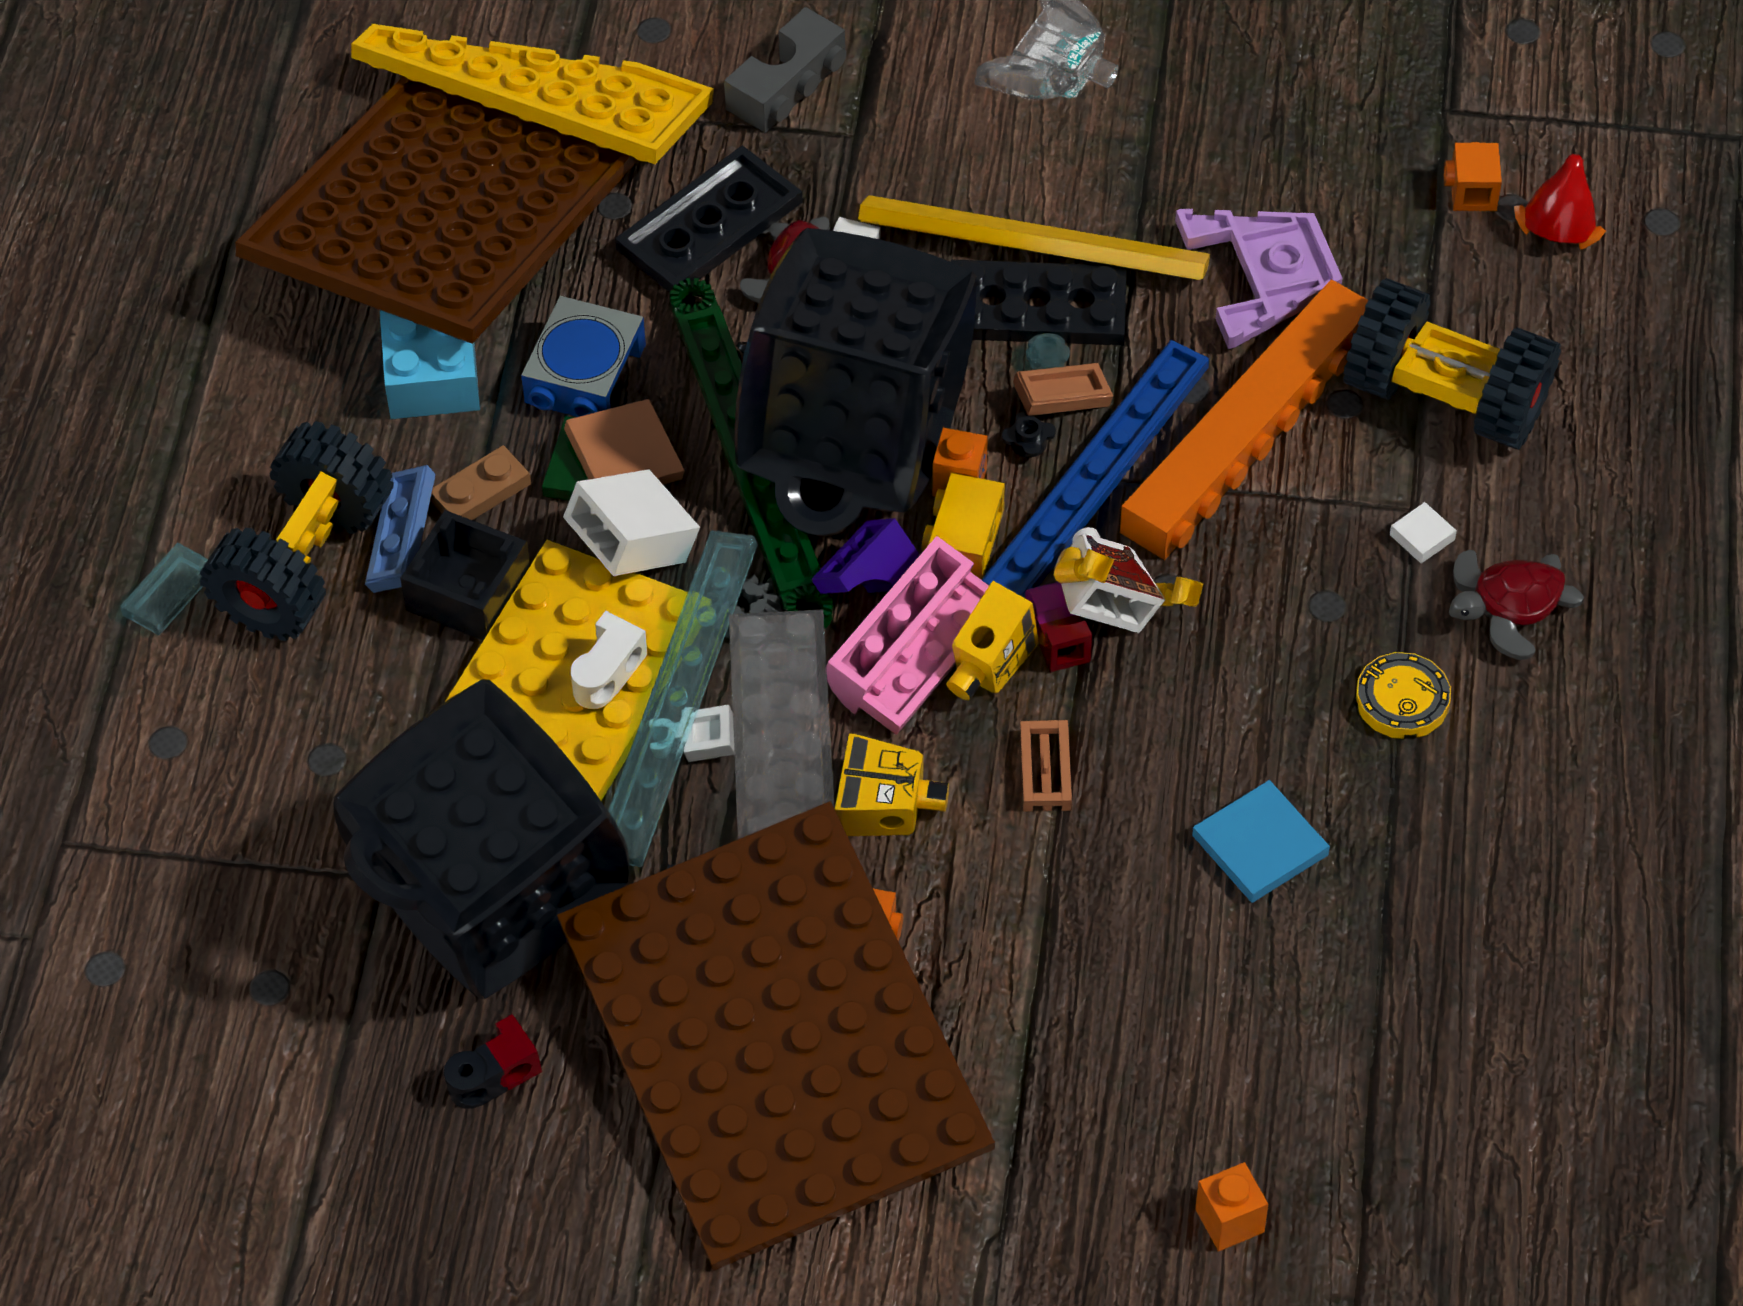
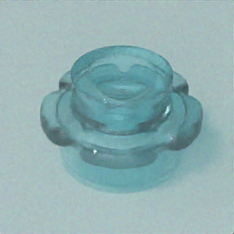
(1043, 359)

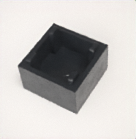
(464, 574)

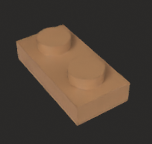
(481, 485)

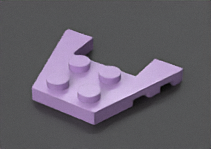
(1280, 256)

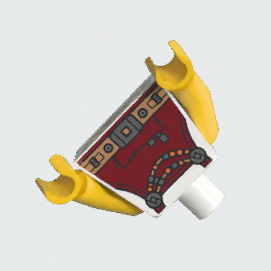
(1113, 586)

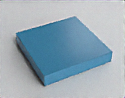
(1260, 841)

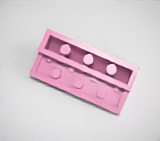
(907, 638)

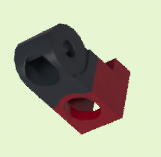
(493, 1067)

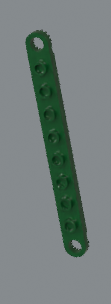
(718, 374)

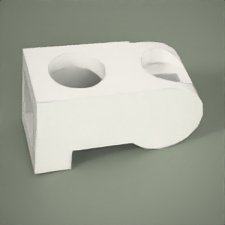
(610, 662)

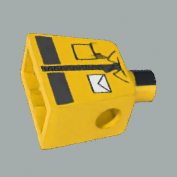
(993, 642)
(884, 789)

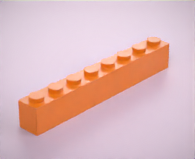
(1243, 423)

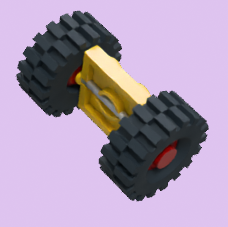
(1500, 384)
(272, 581)

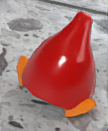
(1562, 207)

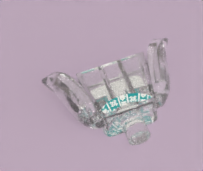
(1053, 57)

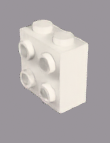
(631, 522)

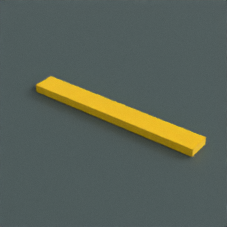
(1034, 237)

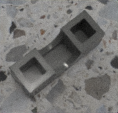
(767, 92)

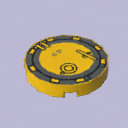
(1403, 695)

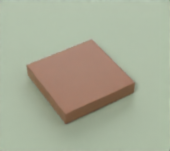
(624, 442)

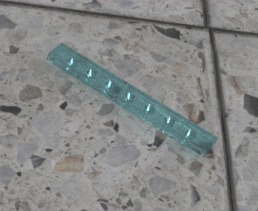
(679, 689)

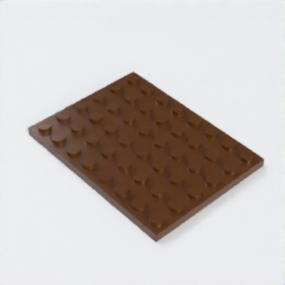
(434, 208)
(774, 1035)

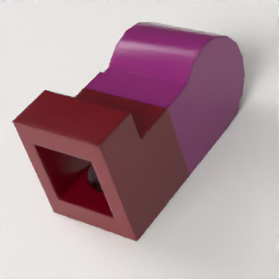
(1059, 628)

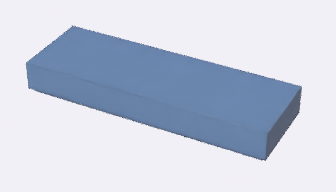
(400, 528)

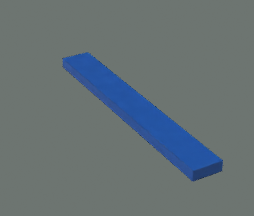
(1098, 469)

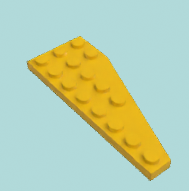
(615, 107)

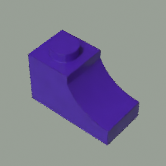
(871, 557)

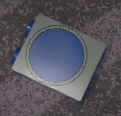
(581, 357)

